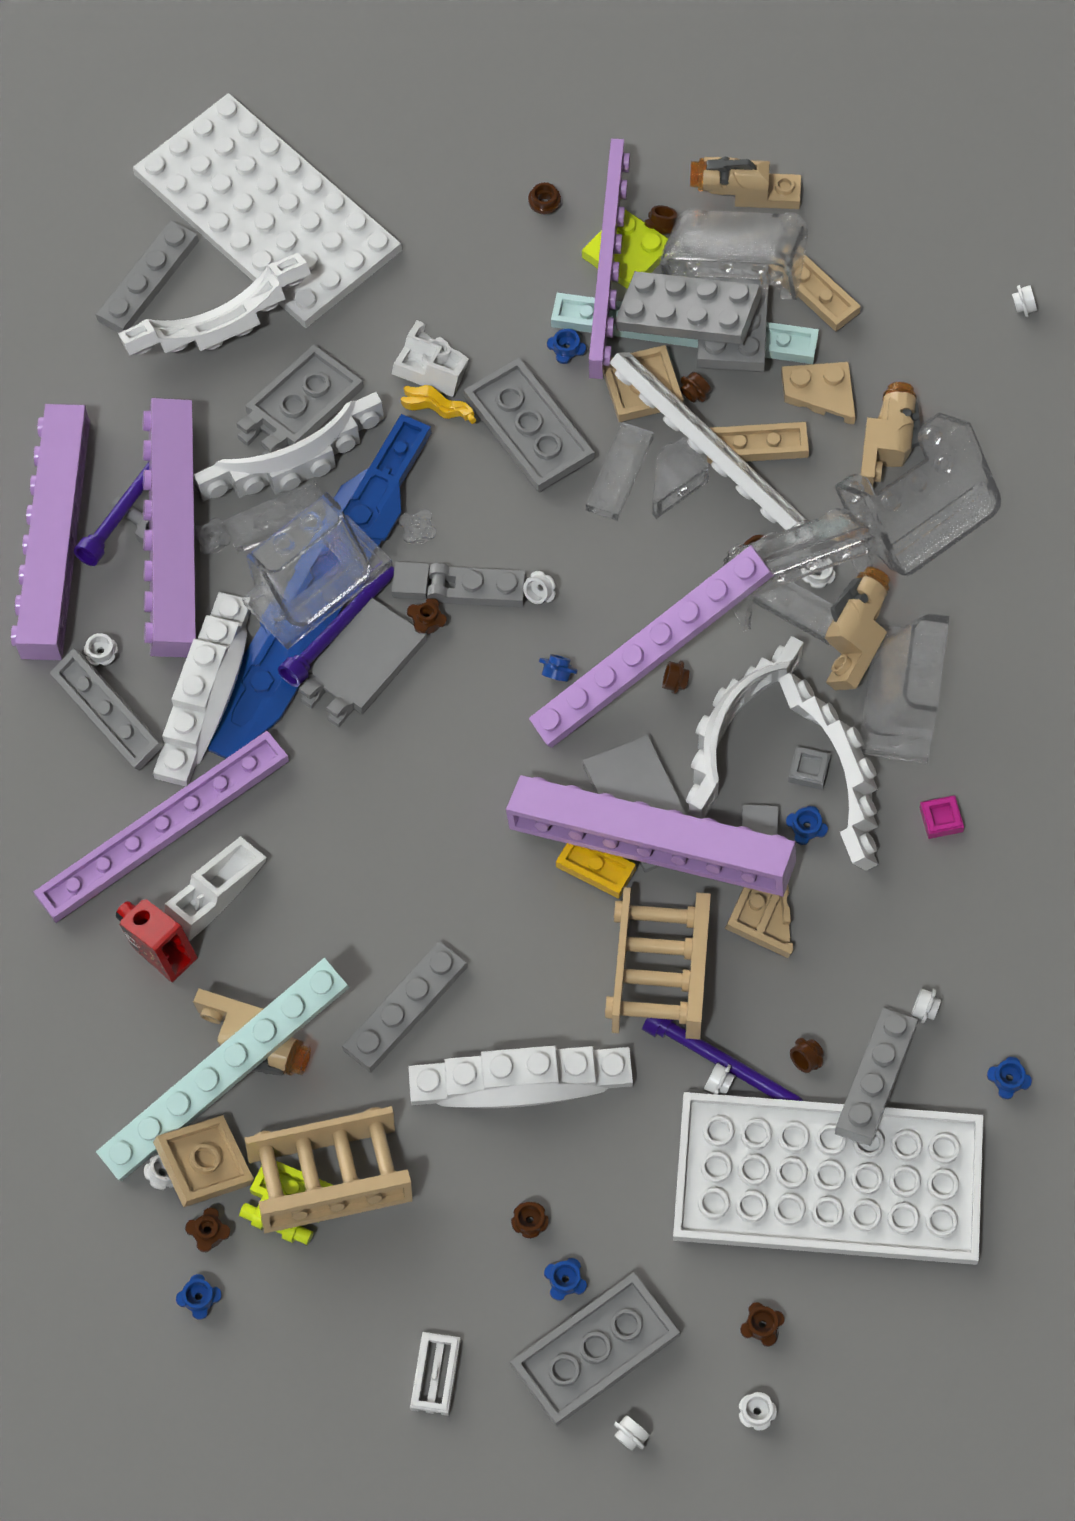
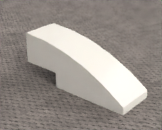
(214, 887)

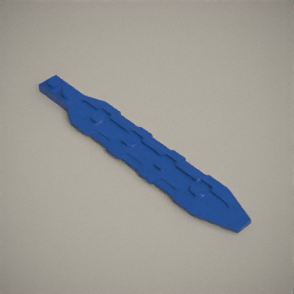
(375, 506)

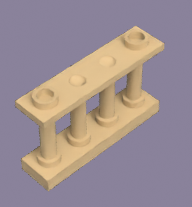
(690, 980)
(333, 1201)

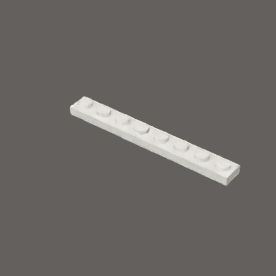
(705, 441)

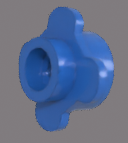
(566, 337)
(557, 668)
(806, 815)
(1012, 1067)
(567, 1268)
(196, 1286)

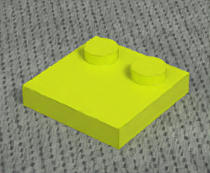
(639, 251)

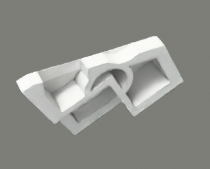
(430, 361)

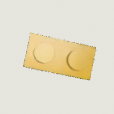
(597, 868)

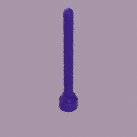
(91, 548)
(295, 669)
(666, 1027)

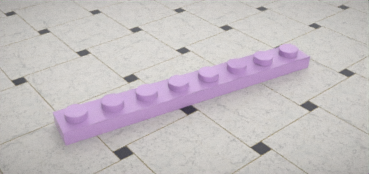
(607, 268)
(651, 646)
(161, 826)

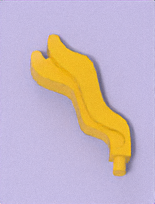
(428, 397)

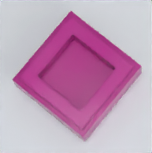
(941, 817)

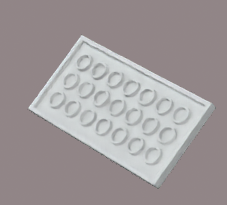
(265, 204)
(787, 1182)

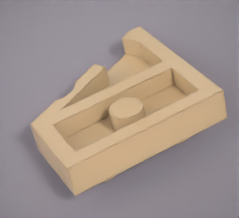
(820, 388)
(763, 920)

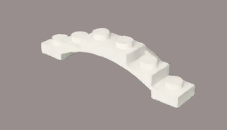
(228, 320)
(295, 463)
(203, 689)
(727, 705)
(857, 768)
(520, 1077)

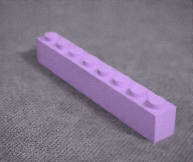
(170, 527)
(52, 532)
(652, 835)

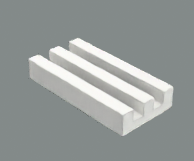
(430, 1406)

